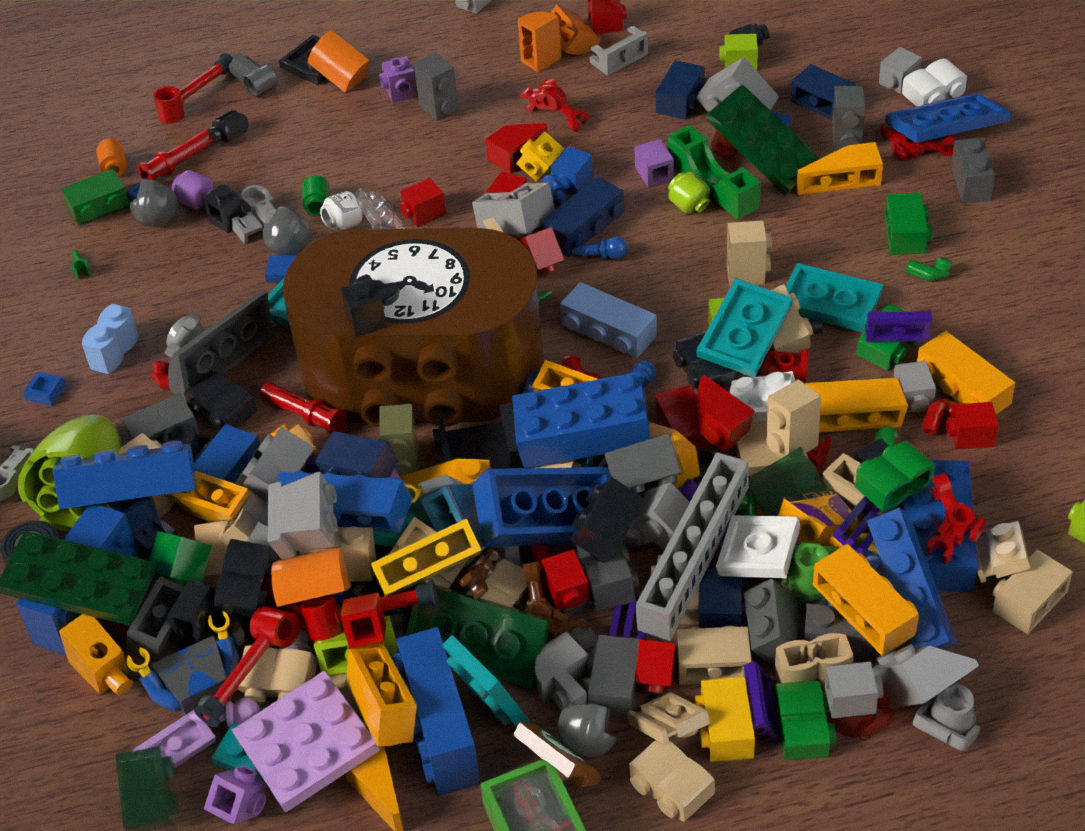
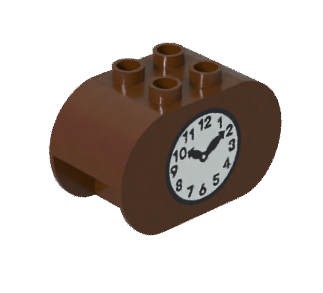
(452, 339)

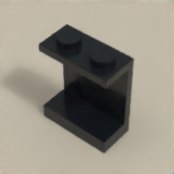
(485, 442)

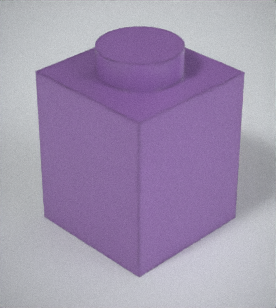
(654, 163)

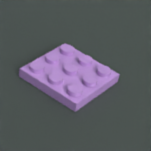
(305, 741)

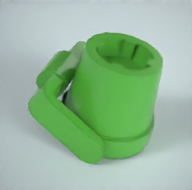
(802, 569)

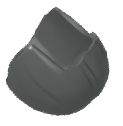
(154, 204)
(286, 233)
(585, 729)

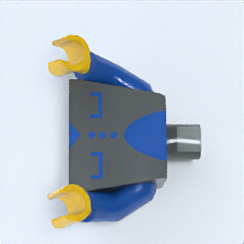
(190, 674)

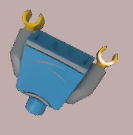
(448, 503)

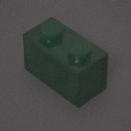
(146, 789)

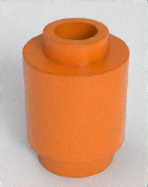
(111, 156)

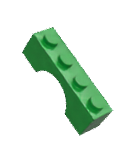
(735, 192)

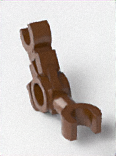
(476, 573)
(540, 605)

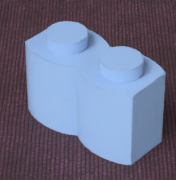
(110, 338)

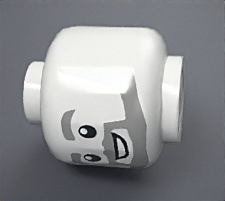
(341, 211)

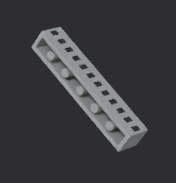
(692, 547)

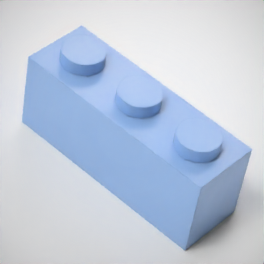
(608, 320)

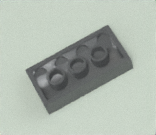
(222, 344)

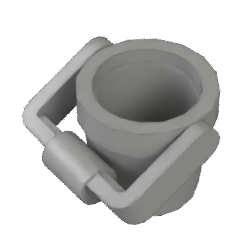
(183, 332)
(950, 717)

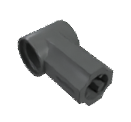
(255, 78)

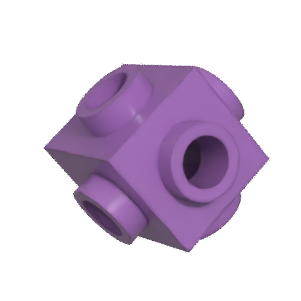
(398, 79)
(236, 795)

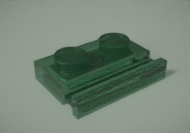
(784, 478)

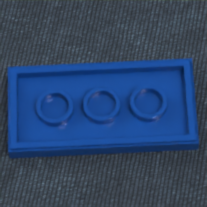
(947, 117)

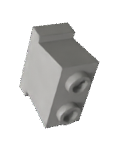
(301, 515)

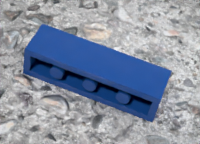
(124, 475)
(364, 500)
(911, 577)

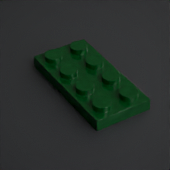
(761, 138)
(77, 578)
(495, 634)

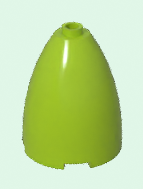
(76, 437)

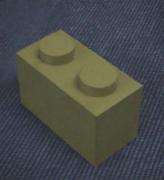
(399, 431)

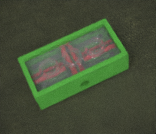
(530, 800)

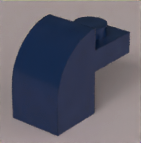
(142, 521)

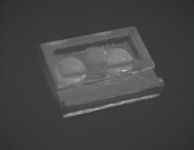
(378, 210)

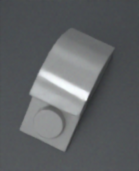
(558, 671)

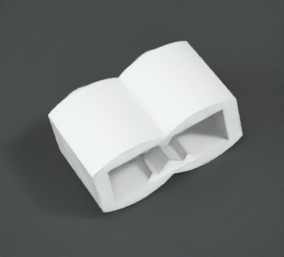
(935, 83)

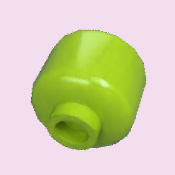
(689, 192)

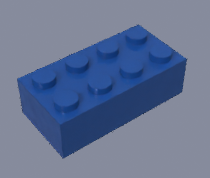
(580, 419)
(532, 504)
(928, 516)
(96, 528)
(440, 720)

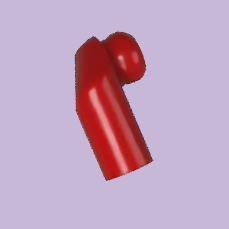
(160, 374)
(934, 415)

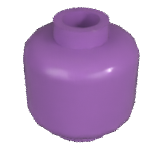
(191, 188)

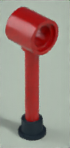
(170, 100)
(323, 614)
(269, 628)

